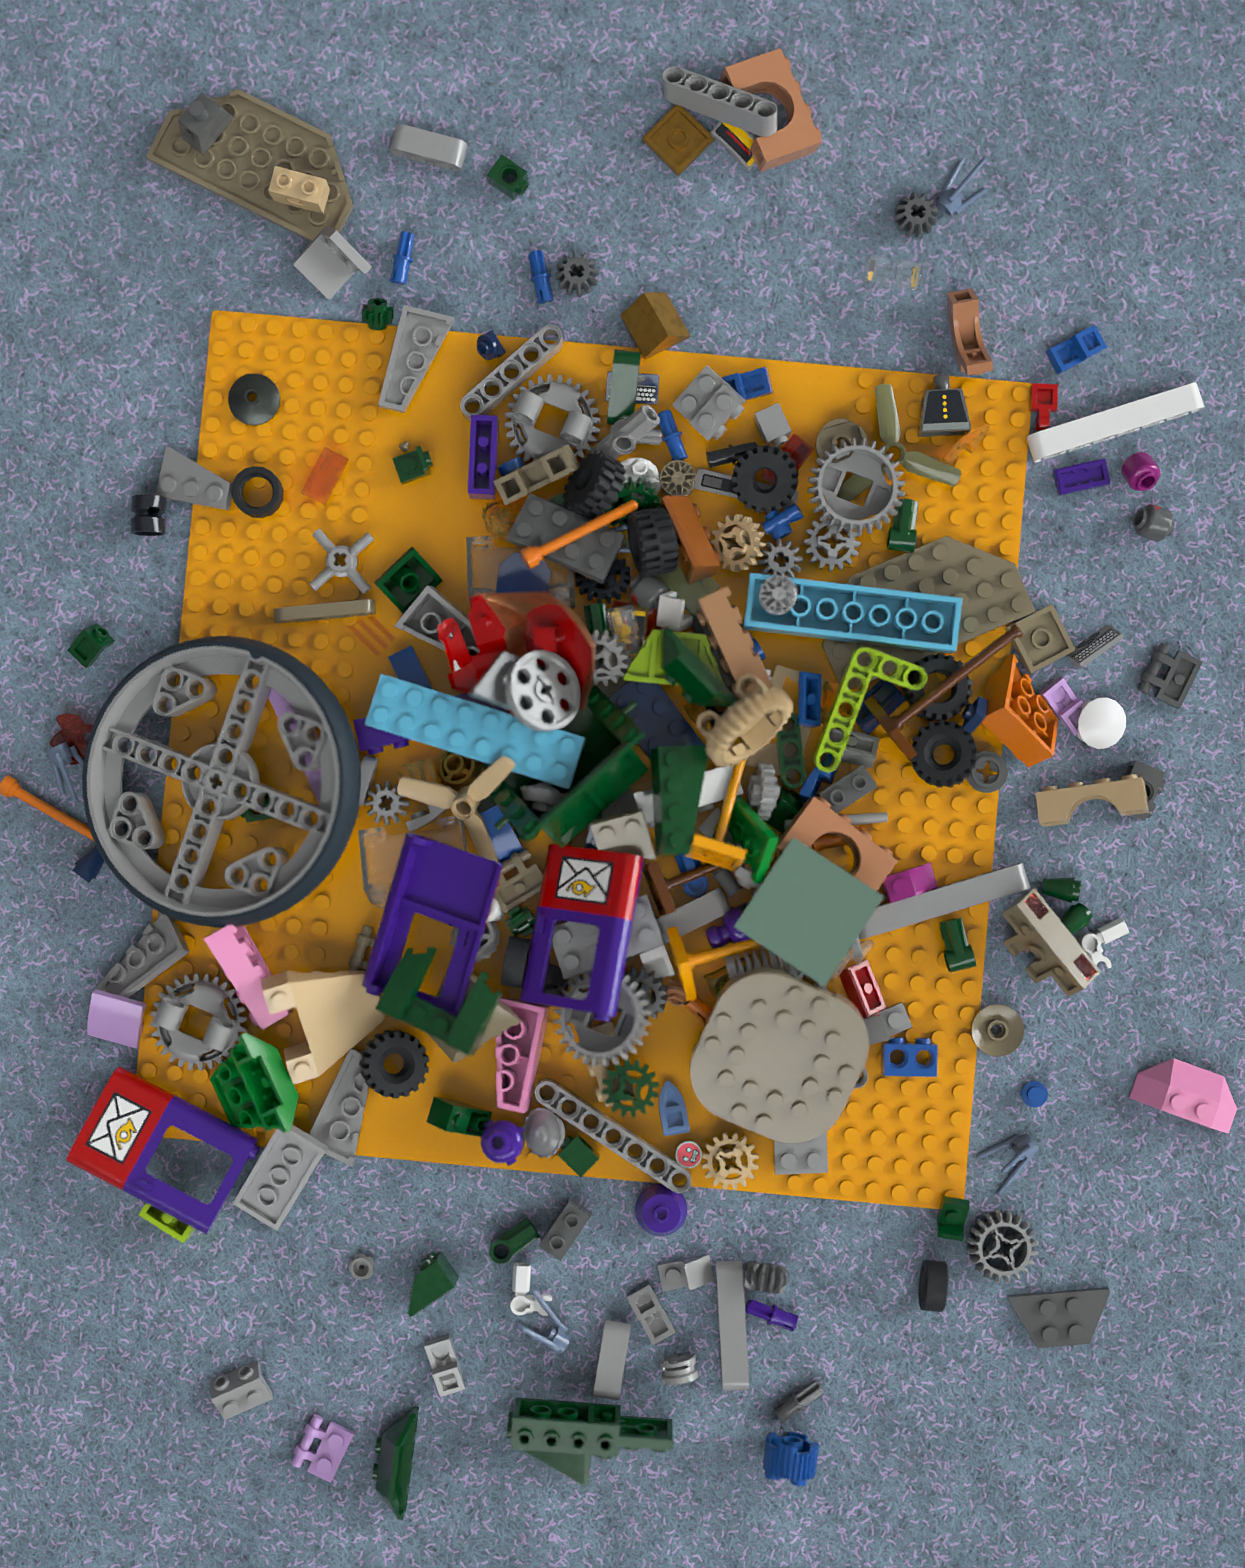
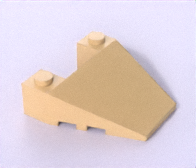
(332, 1013)

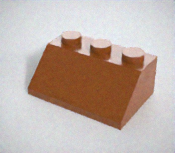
(694, 549)

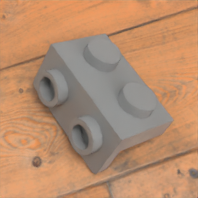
(239, 1390)

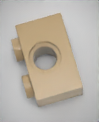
(299, 189)

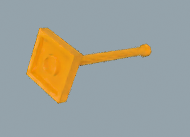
(716, 851)
(686, 962)

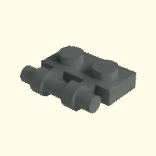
(1177, 680)

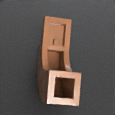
(966, 332)

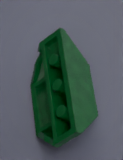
(691, 674)
(395, 1462)

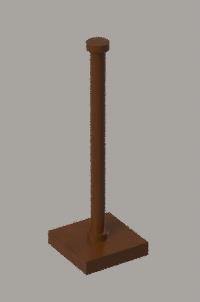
(895, 724)
(661, 886)

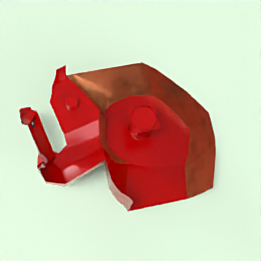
(519, 626)

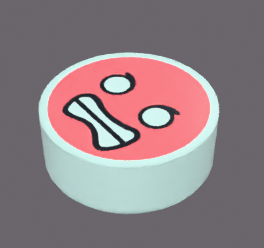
(688, 1154)

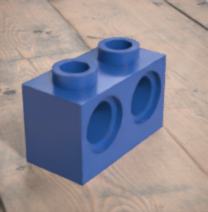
(908, 1065)

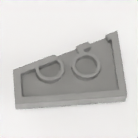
(191, 483)

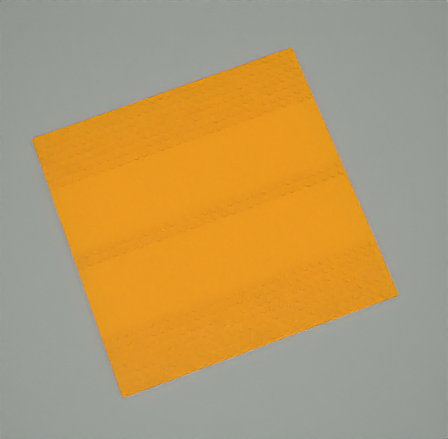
(897, 1134)

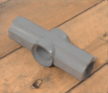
(628, 432)

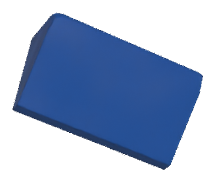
(809, 699)

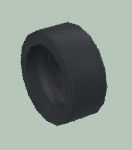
(237, 490)
(515, 961)
(933, 1285)

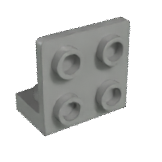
(330, 262)

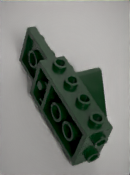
(570, 1443)

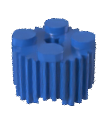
(790, 1458)

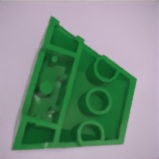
(255, 1086)

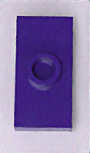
(1081, 477)

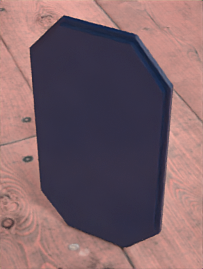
(518, 578)

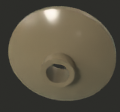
(1011, 1030)

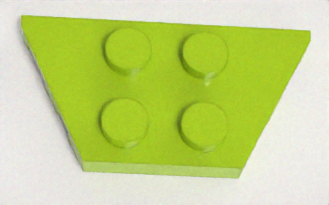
(647, 663)

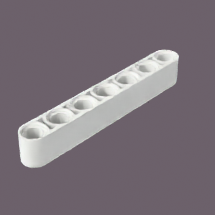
(1115, 421)

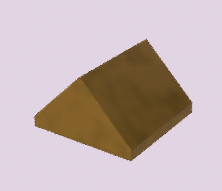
(654, 323)

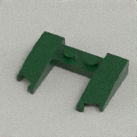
(459, 1032)

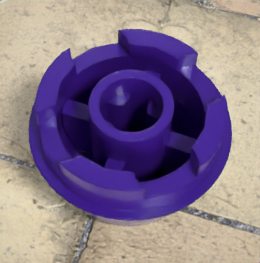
(660, 1210)

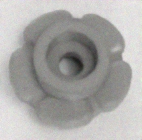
(354, 1267)

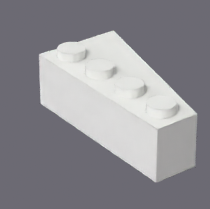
(713, 790)

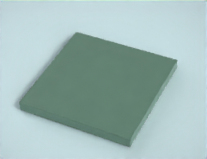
(808, 911)

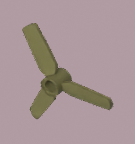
(912, 461)

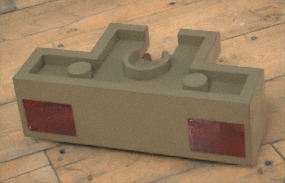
(1053, 945)

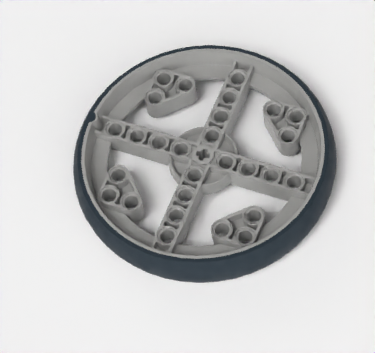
(109, 808)

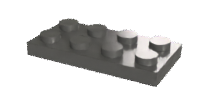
(544, 521)

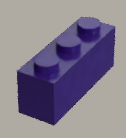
(483, 457)

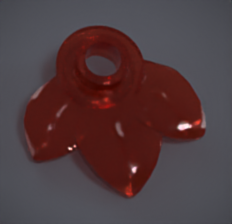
(73, 733)

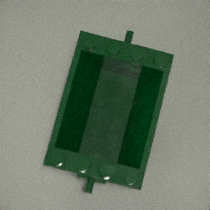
(602, 775)

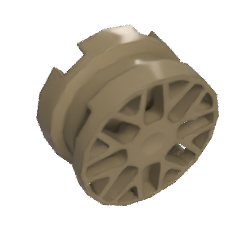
(677, 479)

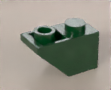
(458, 1117)

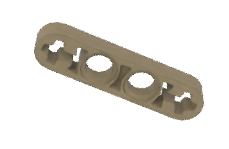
(324, 611)

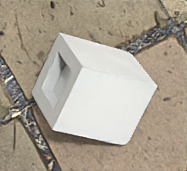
(672, 612)
(657, 960)

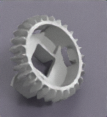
(576, 429)
(865, 463)
(221, 1032)
(594, 1043)

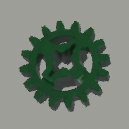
(642, 493)
(619, 1094)

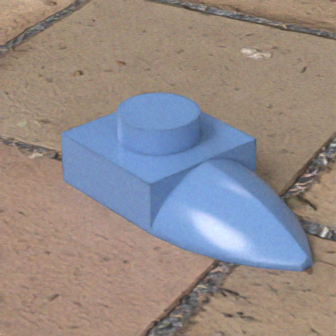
(672, 1111)

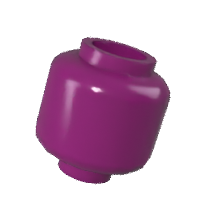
(1140, 471)

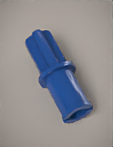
(402, 258)
(540, 277)
(671, 436)

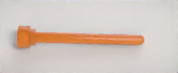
(534, 554)
(10, 787)

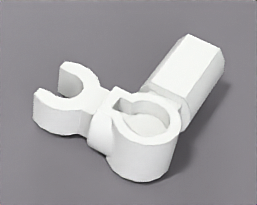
(1107, 933)
(520, 1302)

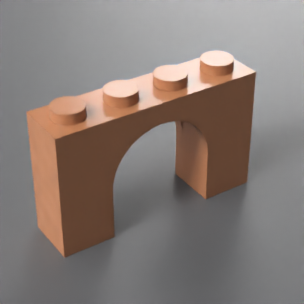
(772, 75)
(815, 818)

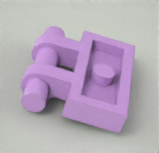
(330, 1451)

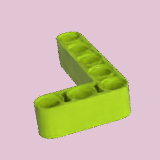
(855, 698)

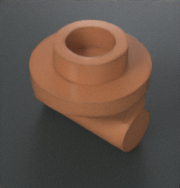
(675, 993)

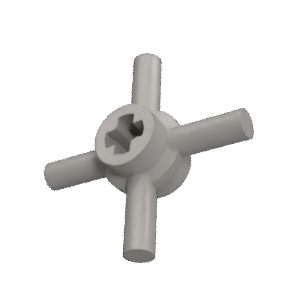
(332, 562)

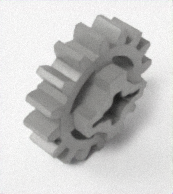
(831, 554)
(608, 666)
(763, 790)

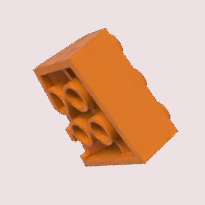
(1019, 715)

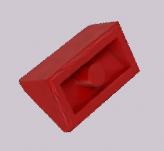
(862, 989)

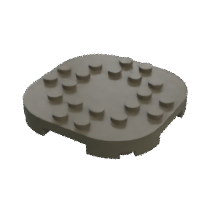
(779, 1055)

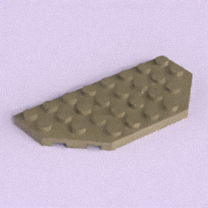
(244, 160)
(946, 567)

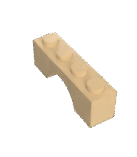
(1057, 805)

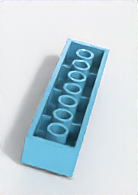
(860, 615)
(473, 731)

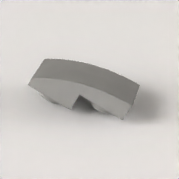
(421, 820)

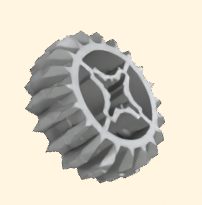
(1013, 1266)

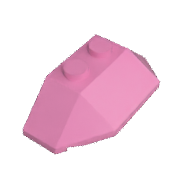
(1186, 1093)

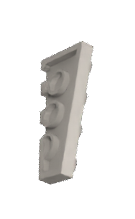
(147, 959)
(343, 1111)

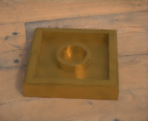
(678, 139)

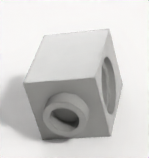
(772, 425)

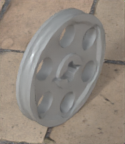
(531, 691)

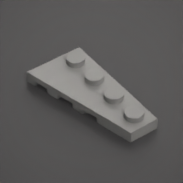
(413, 351)

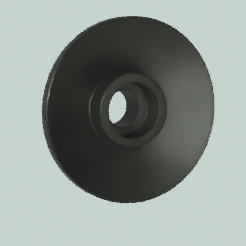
(261, 409)

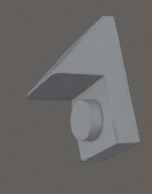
(887, 1023)
(686, 1273)

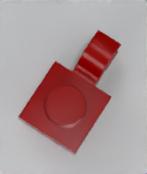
(1043, 401)

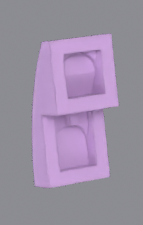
(1063, 703)

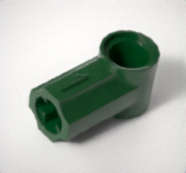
(902, 533)
(597, 618)
(957, 951)
(515, 1239)

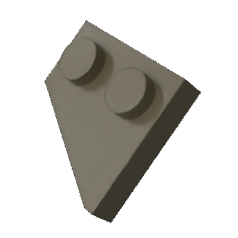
(624, 834)

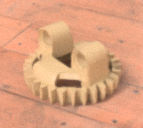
(745, 720)

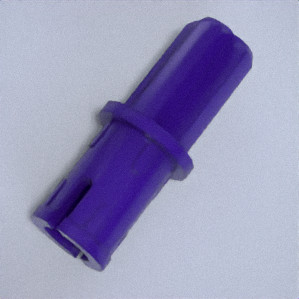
(772, 1314)

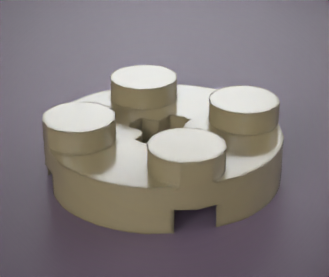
(836, 430)

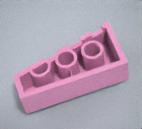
(245, 969)
(519, 1055)

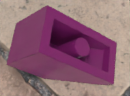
(909, 883)

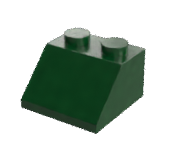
(431, 1281)

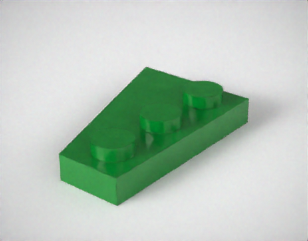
(754, 837)

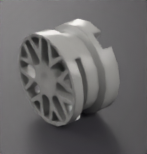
(778, 595)
(678, 1369)

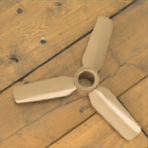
(446, 798)

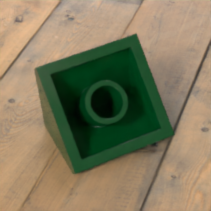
(407, 579)

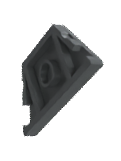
(492, 685)
(1060, 1316)

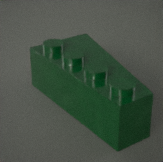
(676, 791)

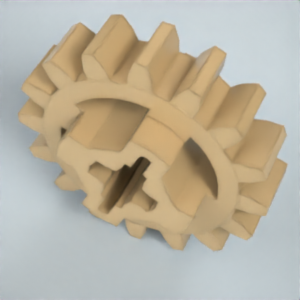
(745, 535)
(722, 1170)

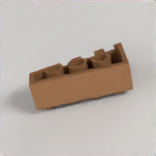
(730, 639)

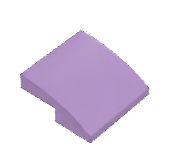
(115, 1018)

